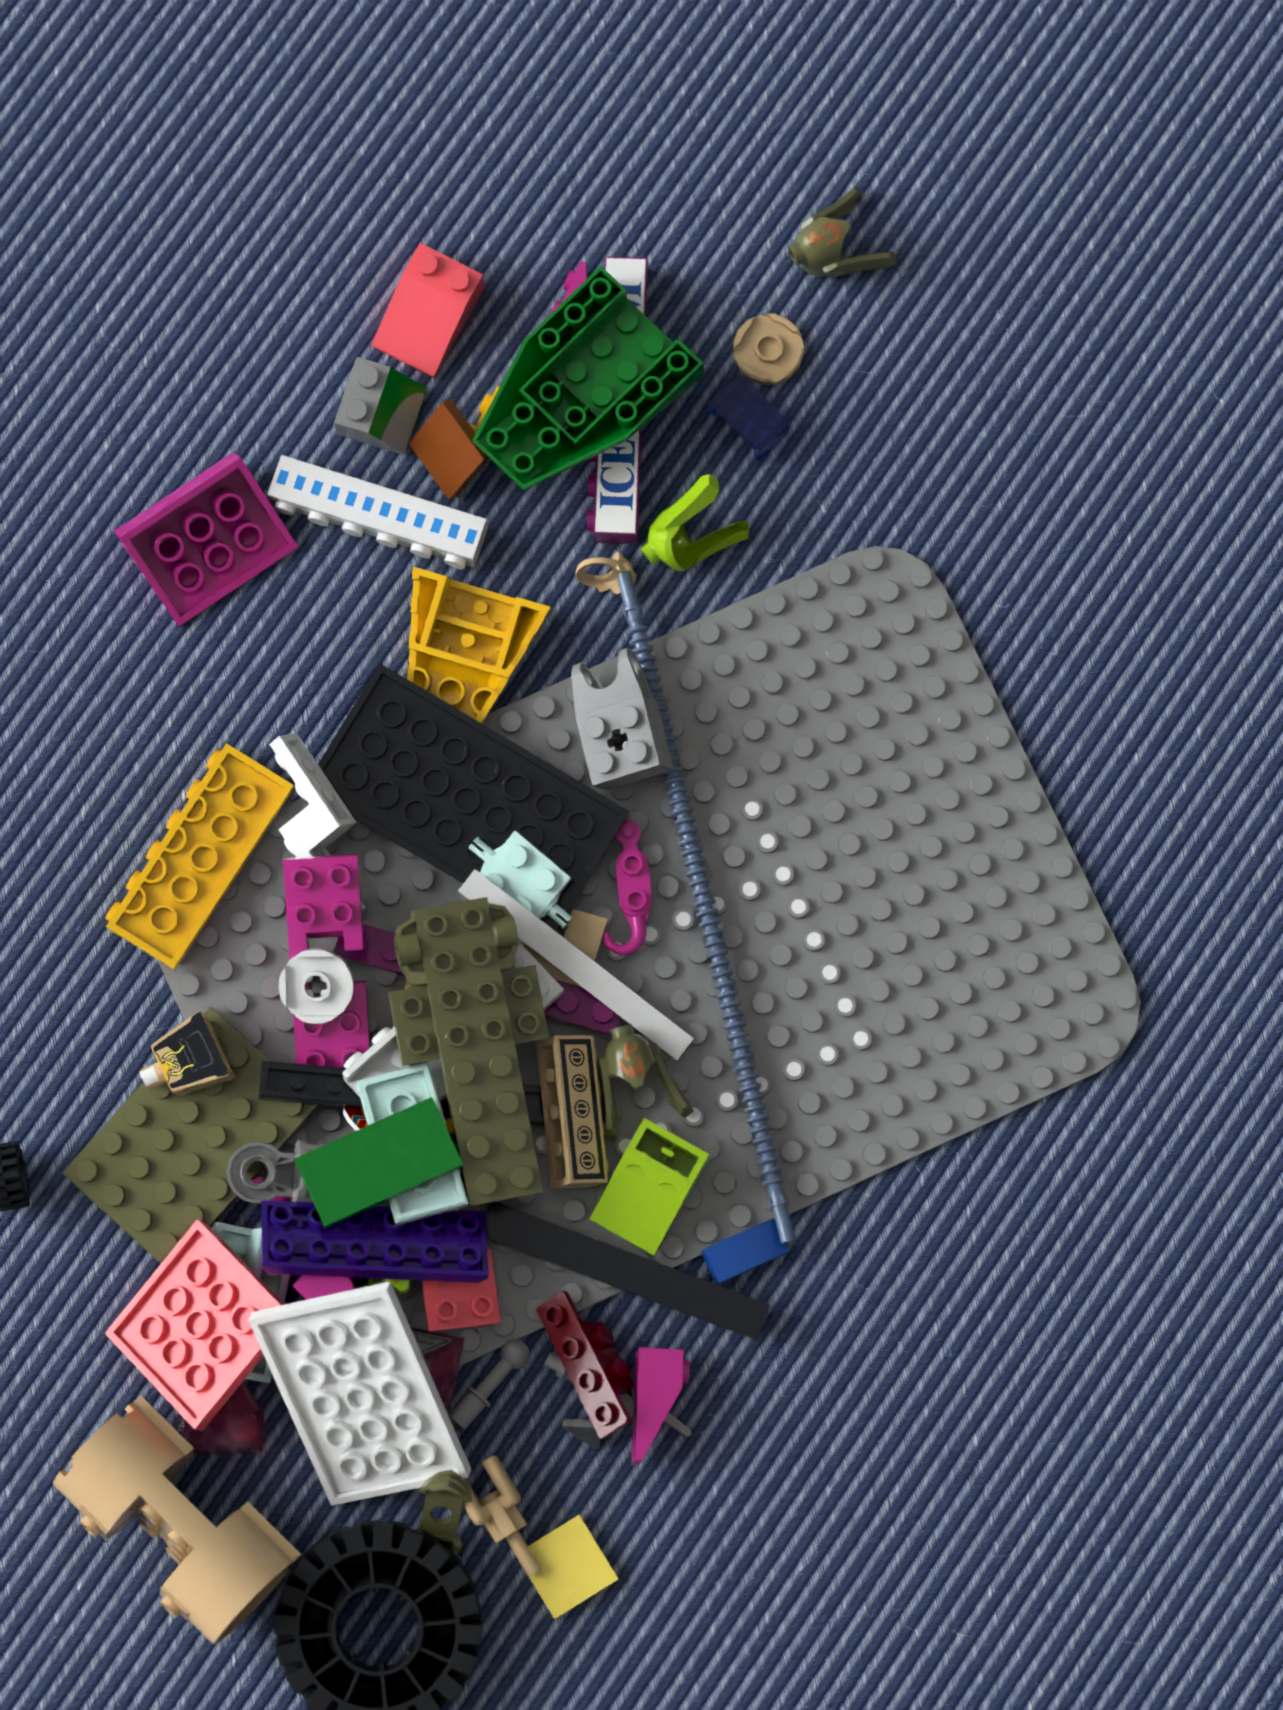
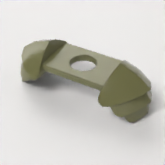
(448, 1491)

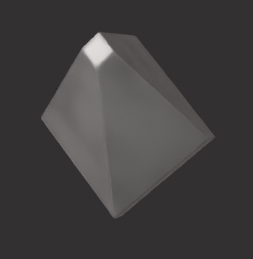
(583, 1430)

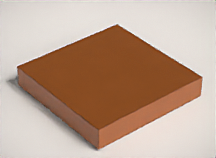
(448, 449)

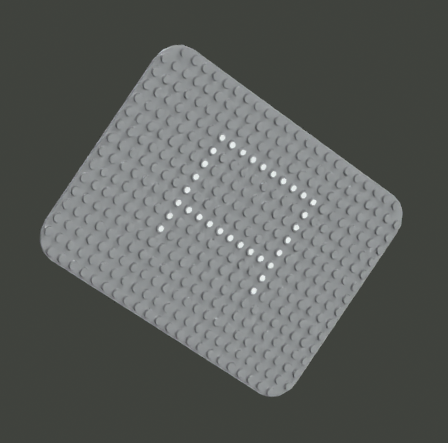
(879, 884)

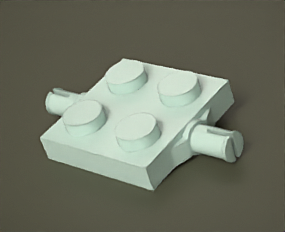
(525, 875)

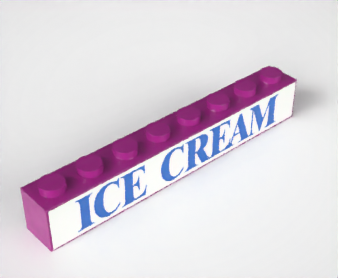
(618, 468)

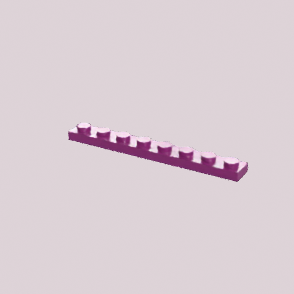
(573, 1007)

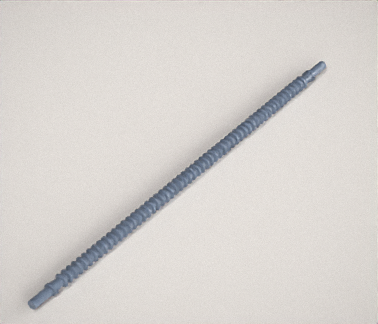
(777, 1199)

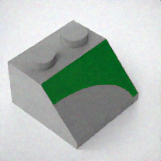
(379, 406)

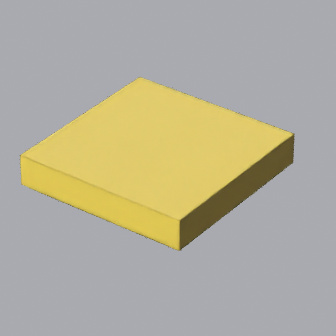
(570, 1567)

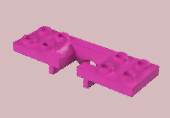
(323, 903)

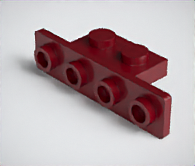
(590, 1362)

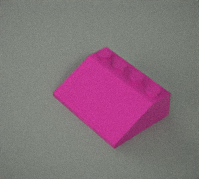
(206, 538)

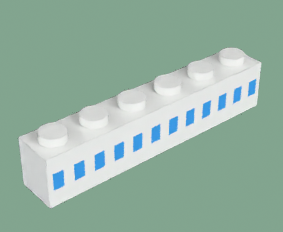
(377, 512)

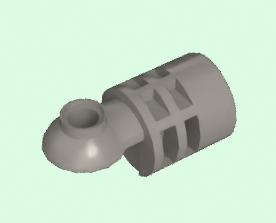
(280, 1172)

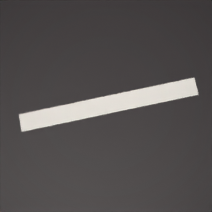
(582, 969)

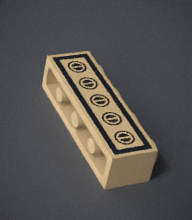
(572, 1111)

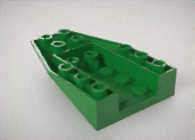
(583, 384)

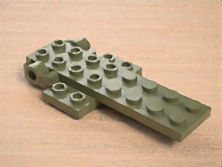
(470, 1013)

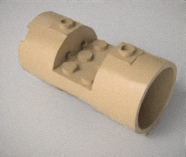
(221, 1568)

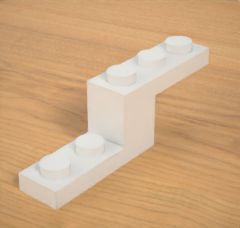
(325, 815)

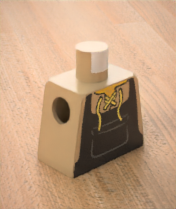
(188, 1058)

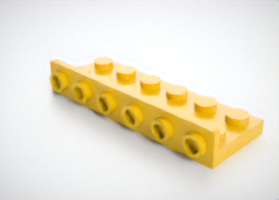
(199, 856)

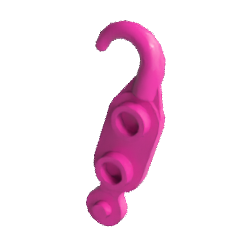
(633, 889)

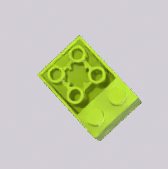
(649, 1186)

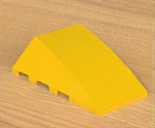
(467, 640)

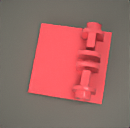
(461, 1303)

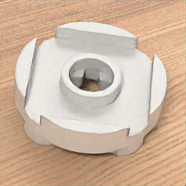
(301, 1001)

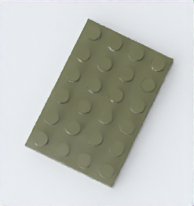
(169, 1153)

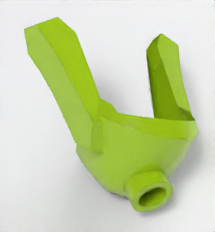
(668, 537)

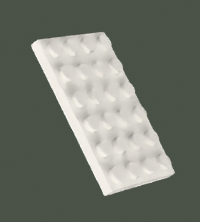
(359, 1392)

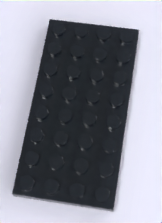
(445, 779)

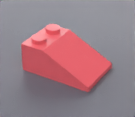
(428, 310)

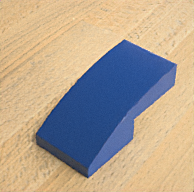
(744, 1251)

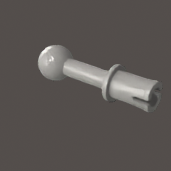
(513, 1355)

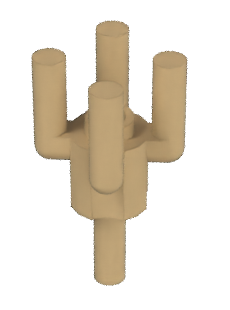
(501, 1515)

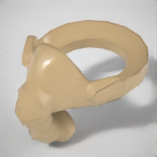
(608, 581)

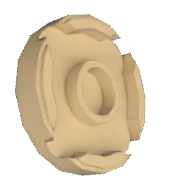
(768, 349)

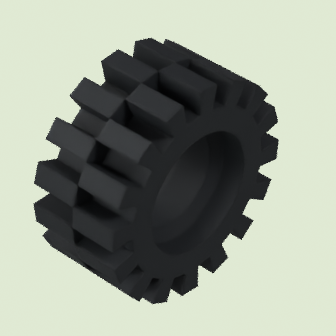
(13, 1178)

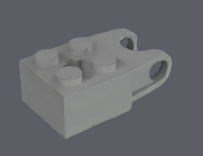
(616, 713)

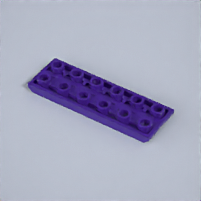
(371, 1246)

